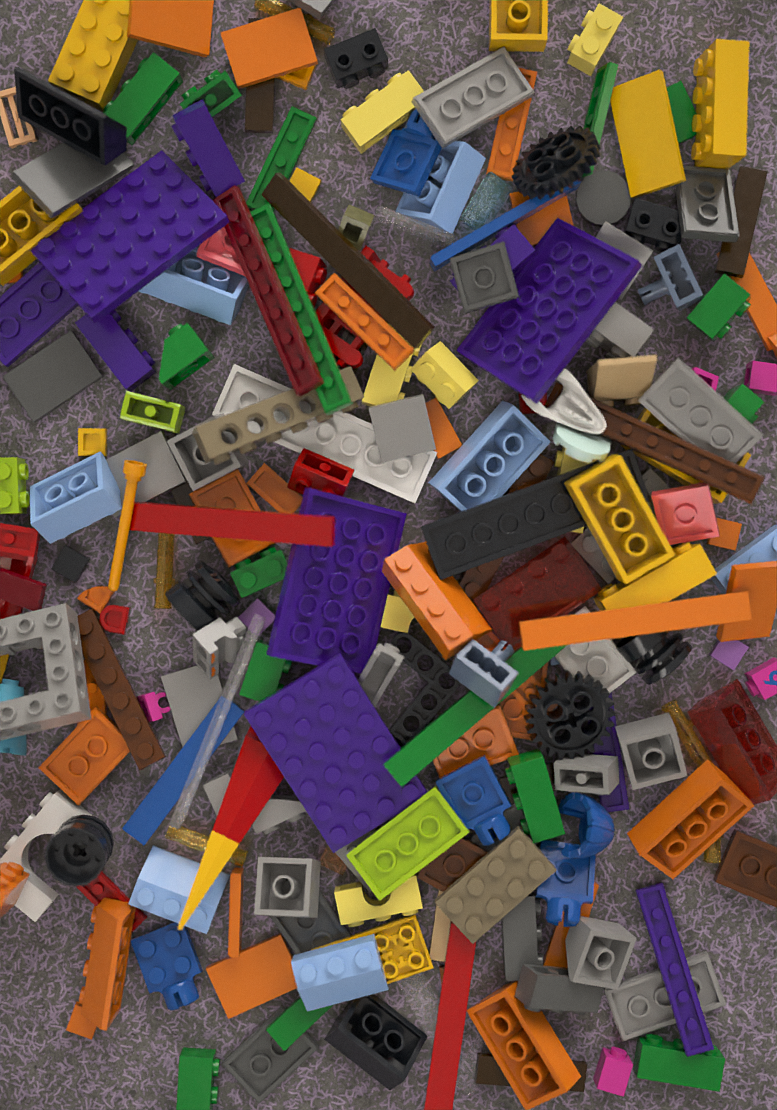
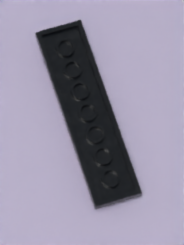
(510, 522)

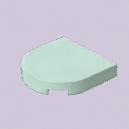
(581, 444)

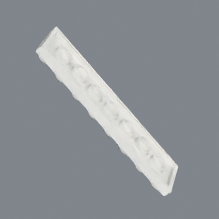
(339, 438)

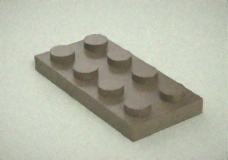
(495, 885)

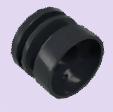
(202, 597)
(657, 653)
(75, 865)

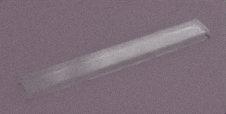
(217, 721)

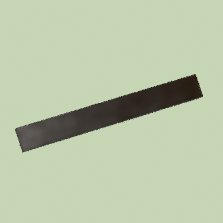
(348, 260)

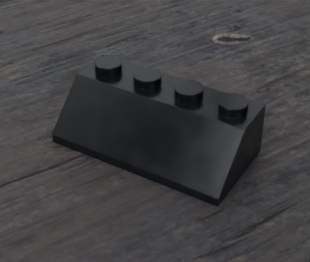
(68, 119)

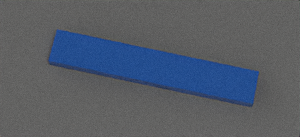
(490, 229)
(171, 784)

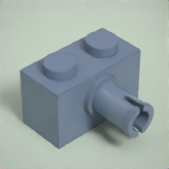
(676, 280)
(485, 671)

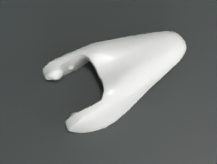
(572, 407)

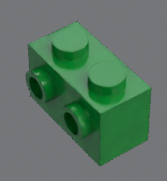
(216, 94)
(719, 308)
(744, 402)
(260, 574)
(263, 673)

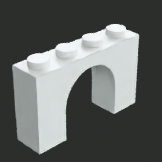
(55, 811)

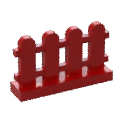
(332, 324)

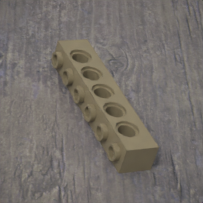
(215, 449)

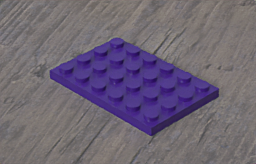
(129, 236)
(559, 306)
(337, 593)
(333, 752)

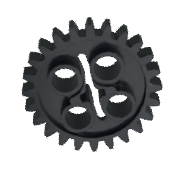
(556, 162)
(563, 693)

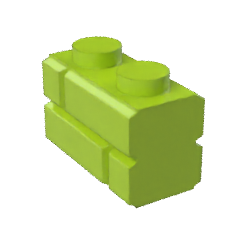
(152, 412)

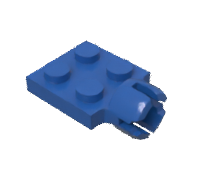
(407, 157)
(477, 799)
(568, 886)
(169, 964)

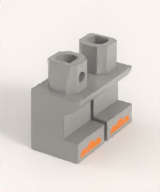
(217, 644)

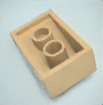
(621, 379)

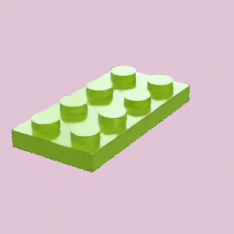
(407, 843)

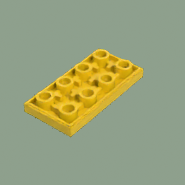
(647, 134)
(400, 947)

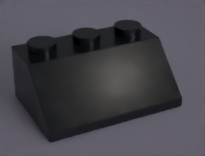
(377, 1039)

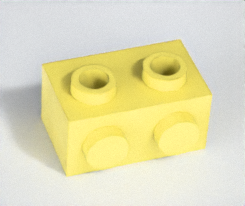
(593, 42)
(444, 375)

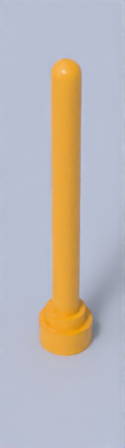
(133, 473)

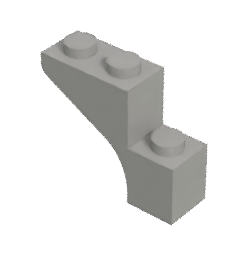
(380, 670)
(274, 812)

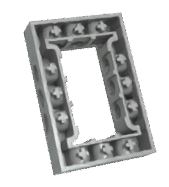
(67, 698)

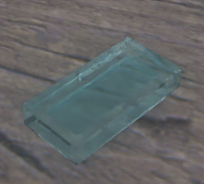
(486, 201)

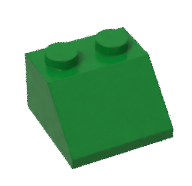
(182, 355)

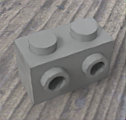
(589, 774)

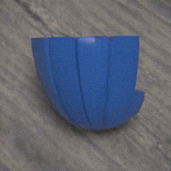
(595, 825)

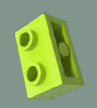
(13, 493)

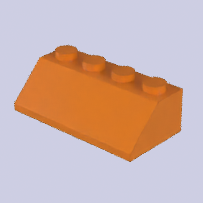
(436, 604)
(689, 819)
(107, 962)
(524, 1047)

